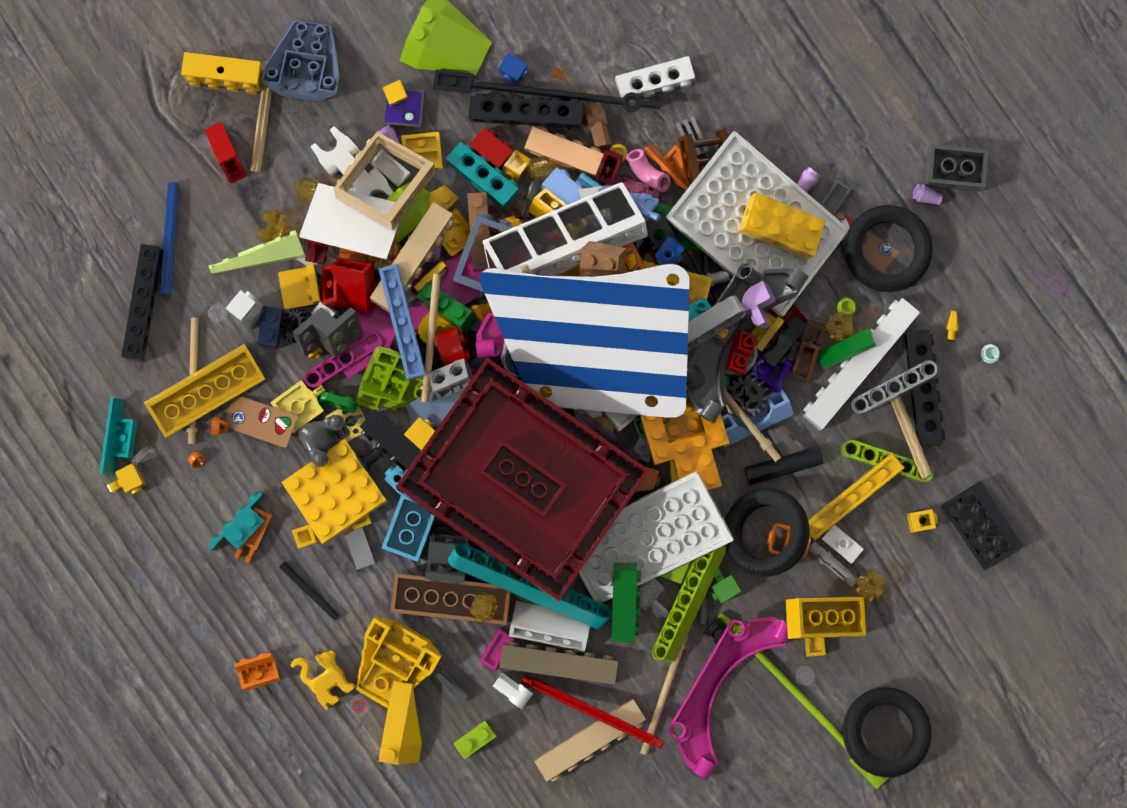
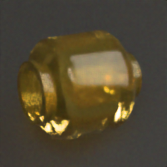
(540, 168)
(306, 188)
(484, 607)

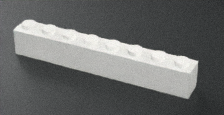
(859, 366)

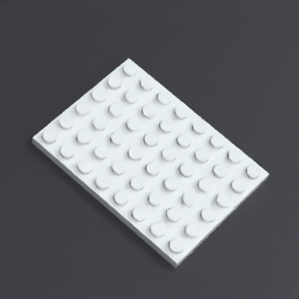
(716, 203)

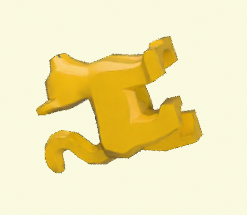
(327, 680)

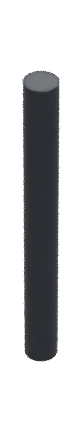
(309, 591)

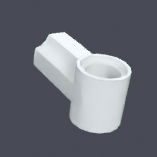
(515, 692)

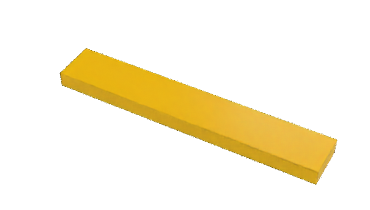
(854, 495)

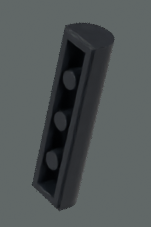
(785, 465)

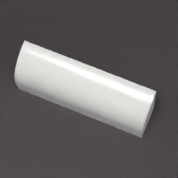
(548, 627)

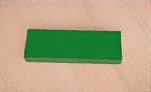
(846, 349)

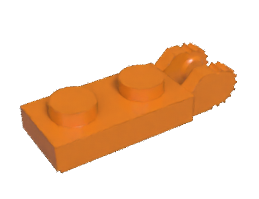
(255, 540)

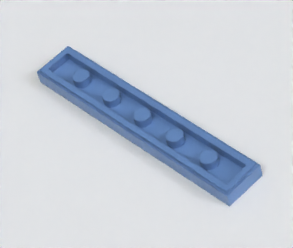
(402, 322)

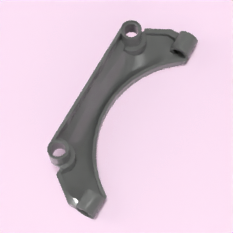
(709, 360)

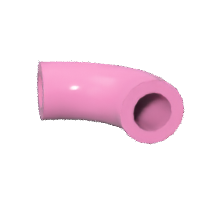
(646, 171)

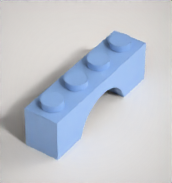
(776, 411)

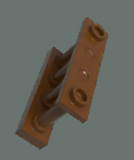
(687, 149)

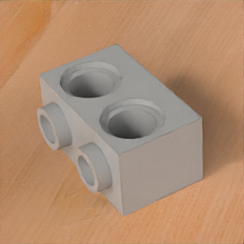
(450, 379)

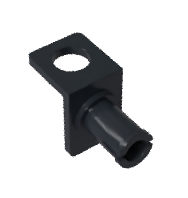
(369, 458)

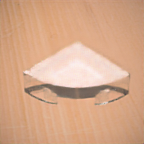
(143, 455)

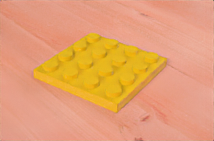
(335, 494)

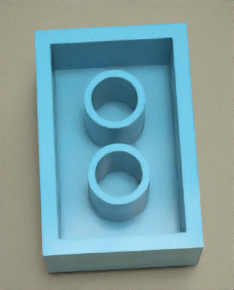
(409, 529)

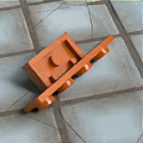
(670, 163)

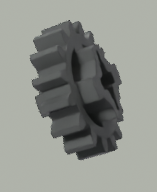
(749, 394)

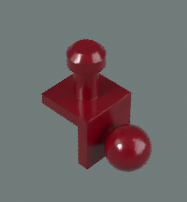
(316, 252)

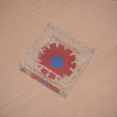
(359, 706)

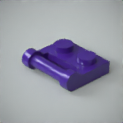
(764, 371)

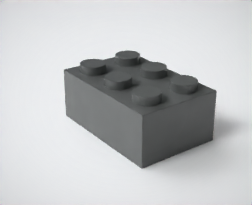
(956, 168)

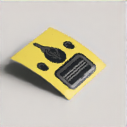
(352, 424)

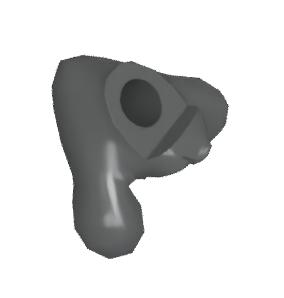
(319, 439)

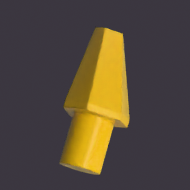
(953, 325)

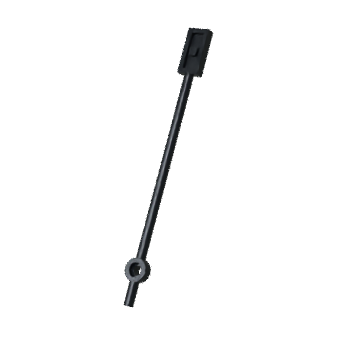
(464, 83)

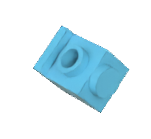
(391, 473)

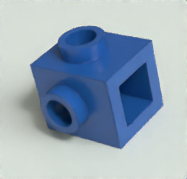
(513, 69)
(670, 252)

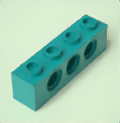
(464, 153)

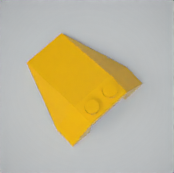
(394, 654)

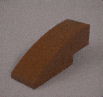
(808, 351)

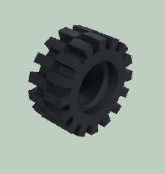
(293, 320)

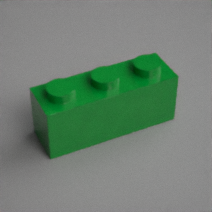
(448, 309)

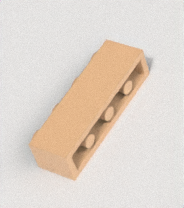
(564, 152)

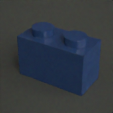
(270, 327)

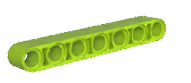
(688, 611)

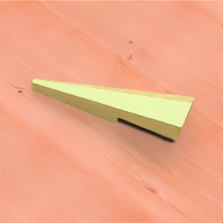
(275, 251)

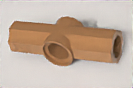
(597, 122)

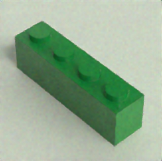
(624, 602)

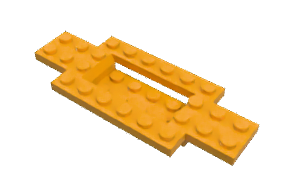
(685, 442)

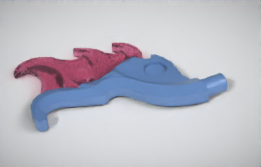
(641, 195)

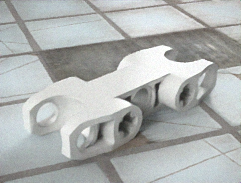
(342, 157)

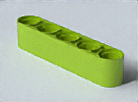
(879, 454)

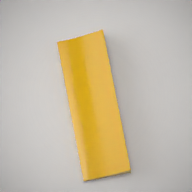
(204, 390)

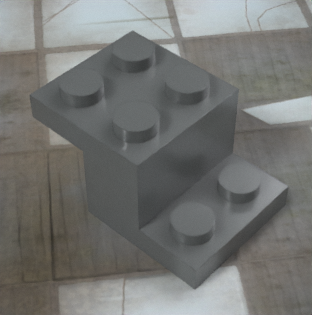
(328, 332)
(441, 544)

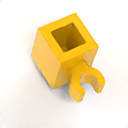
(129, 479)

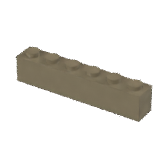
(558, 664)

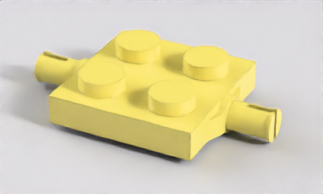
(301, 402)

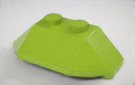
(413, 215)

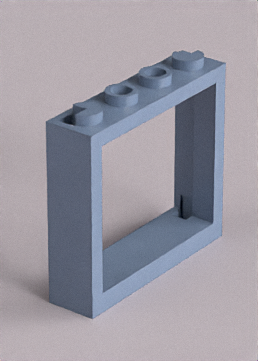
(486, 219)

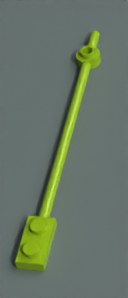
(876, 781)

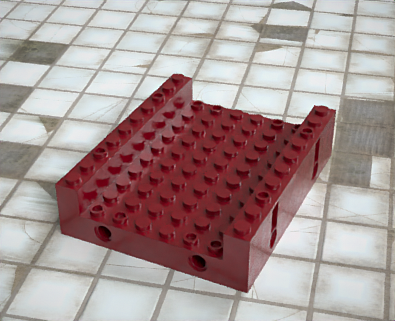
(522, 479)

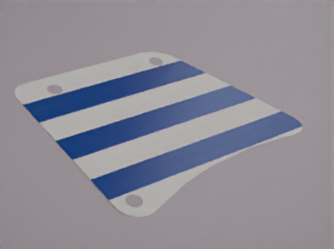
(597, 337)

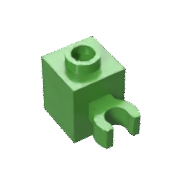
(724, 588)

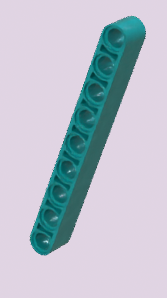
(494, 572)

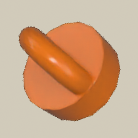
(215, 431)

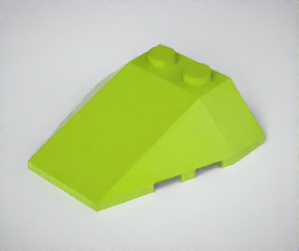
(444, 40)
(386, 383)

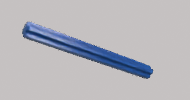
(169, 238)

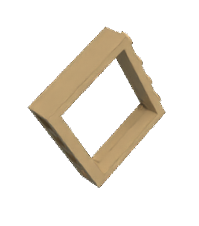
(410, 194)

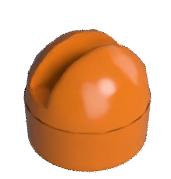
(196, 459)

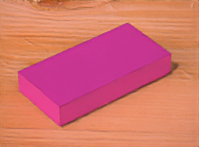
(492, 654)

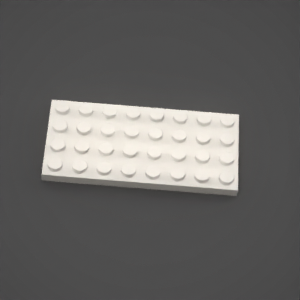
(658, 534)

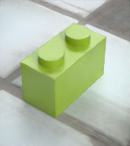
(475, 739)

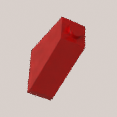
(225, 152)
(355, 282)

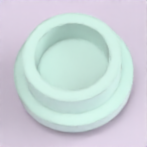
(990, 353)

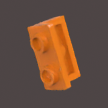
(257, 671)

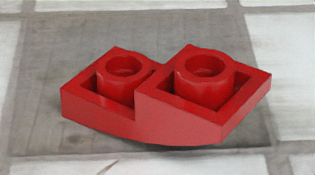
(741, 350)

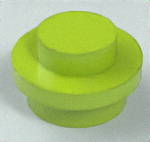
(846, 306)

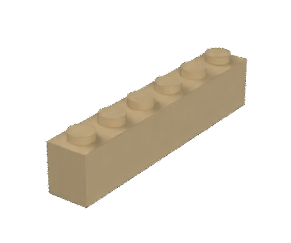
(418, 250)
(586, 742)

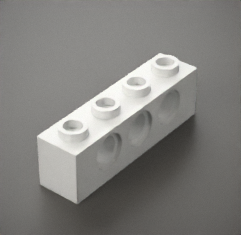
(680, 66)
(246, 308)

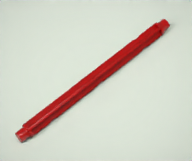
(593, 711)

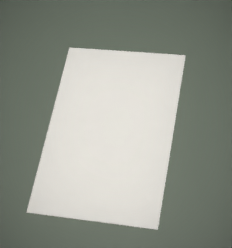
(345, 227)

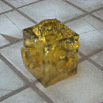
(840, 326)
(870, 585)

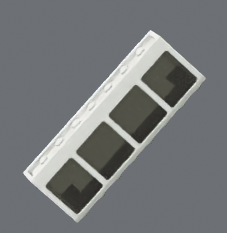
(556, 239)

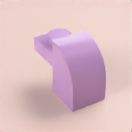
(755, 300)

